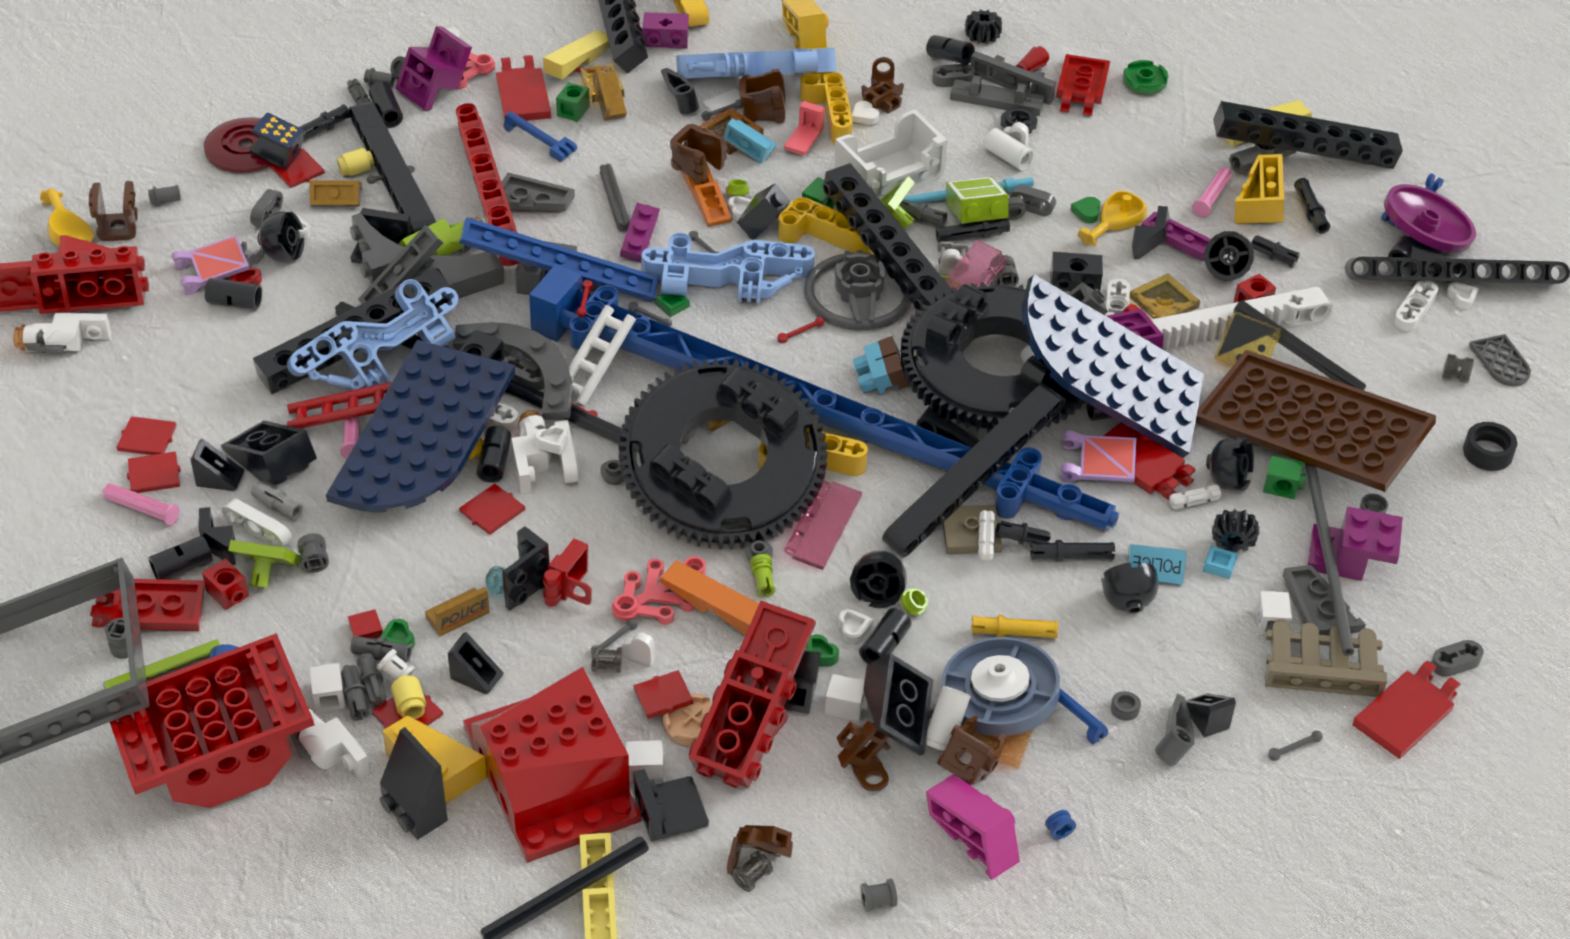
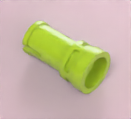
(762, 570)

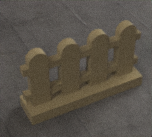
(1321, 675)

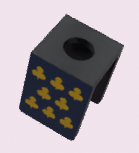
(277, 141)

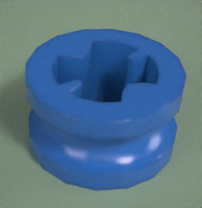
(1060, 824)

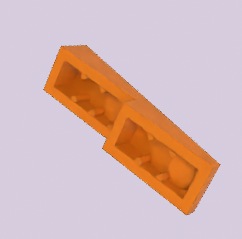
(709, 200)
(710, 595)

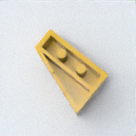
(806, 22)
(1262, 193)
(459, 764)

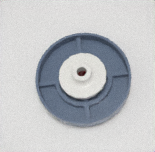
(1009, 684)

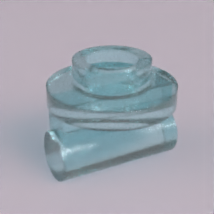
(494, 580)

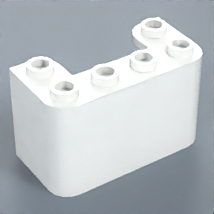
(912, 151)

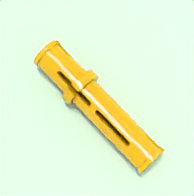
(1015, 627)

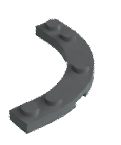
(541, 352)

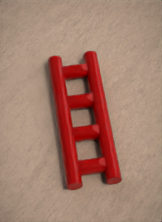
(327, 403)

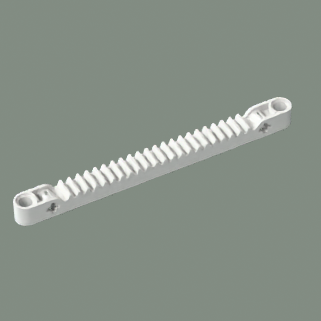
(1307, 304)

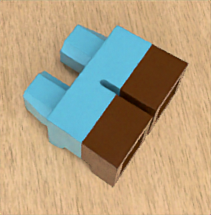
(884, 364)

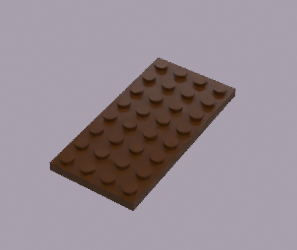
(1316, 420)

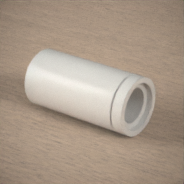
(1009, 149)
(947, 713)

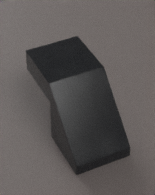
(1149, 237)
(216, 537)
(806, 681)

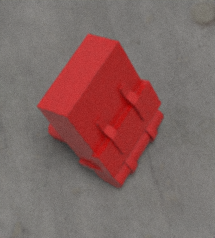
(566, 573)

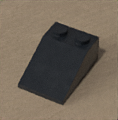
(271, 451)
(899, 701)
(413, 787)

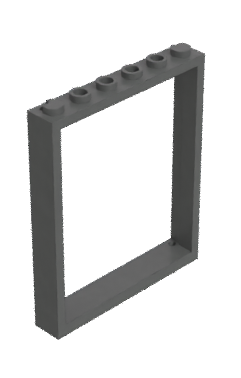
(95, 708)

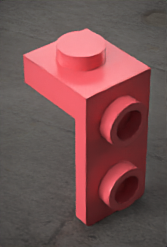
(809, 128)

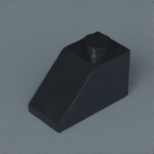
(763, 211)

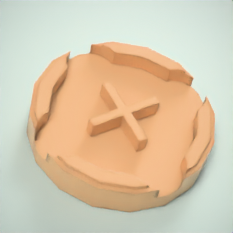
(685, 723)

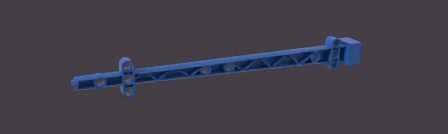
(555, 311)

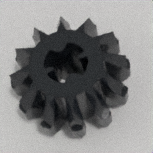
(983, 26)
(1235, 530)

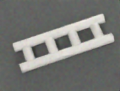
(609, 348)

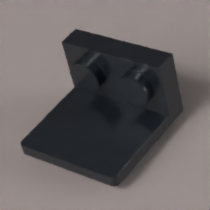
(389, 224)
(527, 573)
(668, 806)

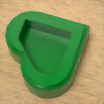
(1087, 209)
(398, 631)
(829, 651)

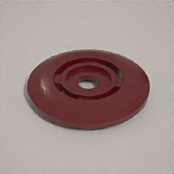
(223, 147)

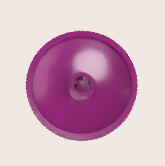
(1429, 218)

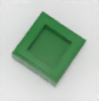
(672, 304)

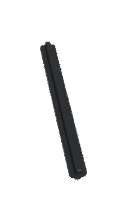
(1303, 350)
(565, 889)

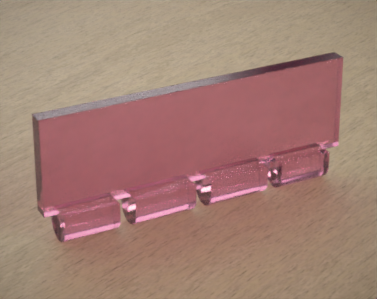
(976, 265)
(823, 524)

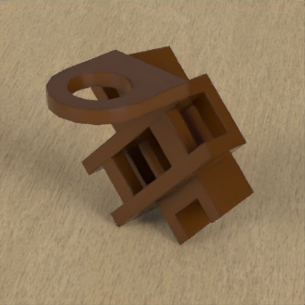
(883, 90)
(863, 758)
(762, 838)

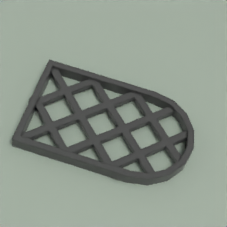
(1491, 340)

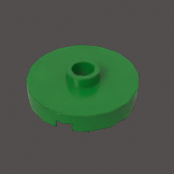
(1145, 77)

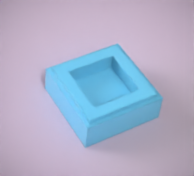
(1220, 562)

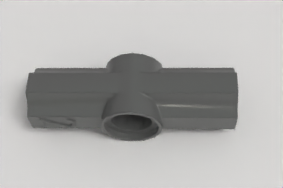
(1245, 159)

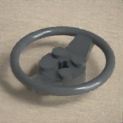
(860, 283)

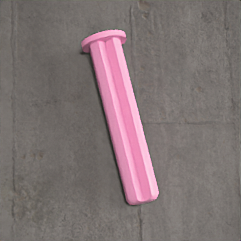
(1203, 206)
(351, 434)
(141, 503)

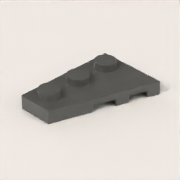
(533, 194)
(1314, 599)

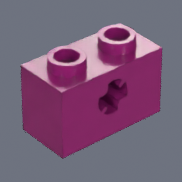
(666, 30)

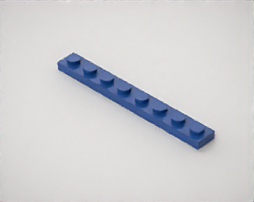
(546, 255)

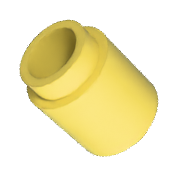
(355, 162)
(408, 696)

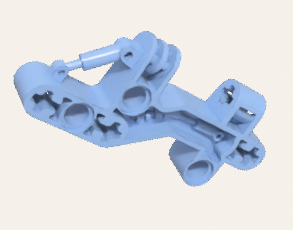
(756, 63)
(737, 265)
(418, 317)

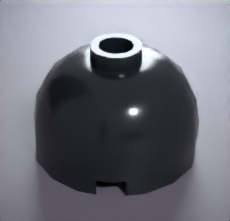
(281, 237)
(1230, 244)
(1231, 462)
(878, 579)
(1130, 587)

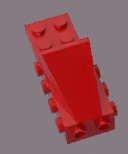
(74, 279)
(752, 697)

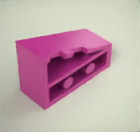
(977, 821)

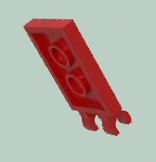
(1082, 82)
(523, 90)
(1155, 464)
(160, 604)
(1407, 710)

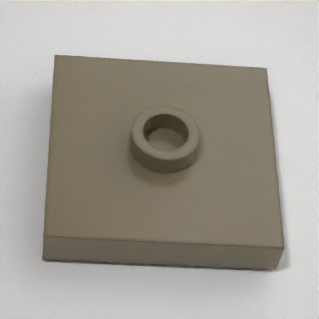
(962, 530)

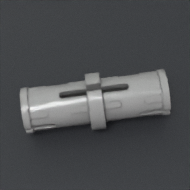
(287, 505)

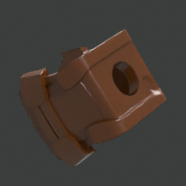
(984, 756)

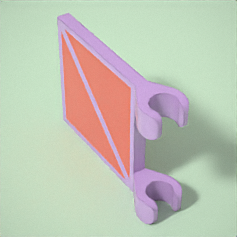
(211, 261)
(1101, 458)

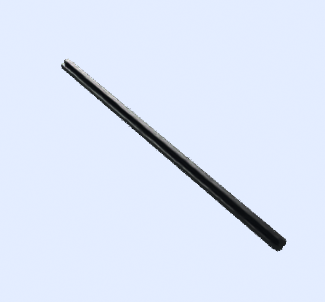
(536, 397)

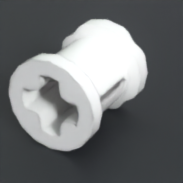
(394, 666)

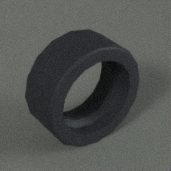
(1484, 458)

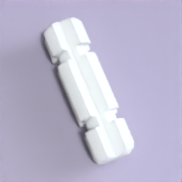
(1194, 497)
(986, 535)

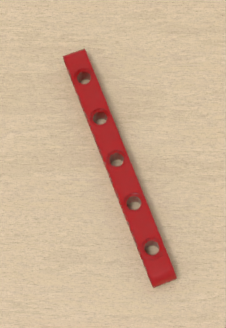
(484, 171)

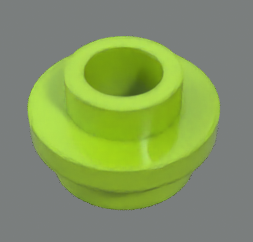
(737, 188)
(914, 601)

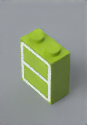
(977, 199)

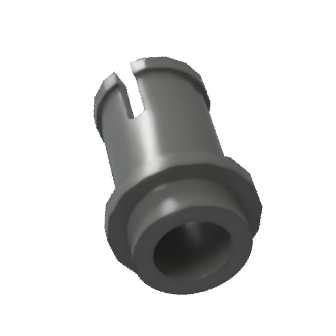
(372, 76)
(164, 194)

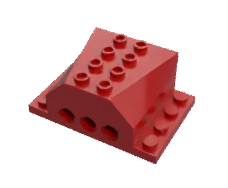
(215, 726)
(556, 766)

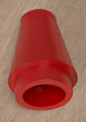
(1034, 59)

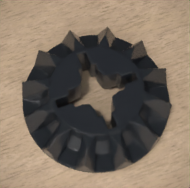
(1024, 116)

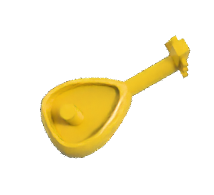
(1118, 212)
(63, 220)

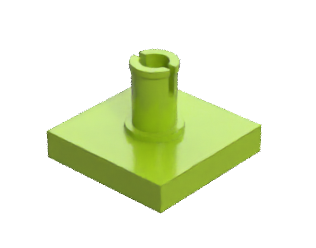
(894, 198)
(264, 557)

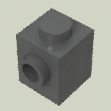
(1090, 297)

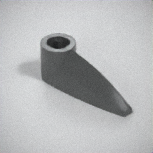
(1178, 734)

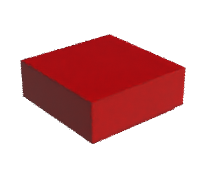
(365, 624)

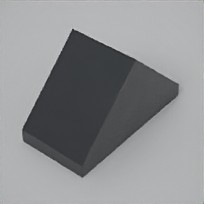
(214, 469)
(472, 665)
(1211, 712)

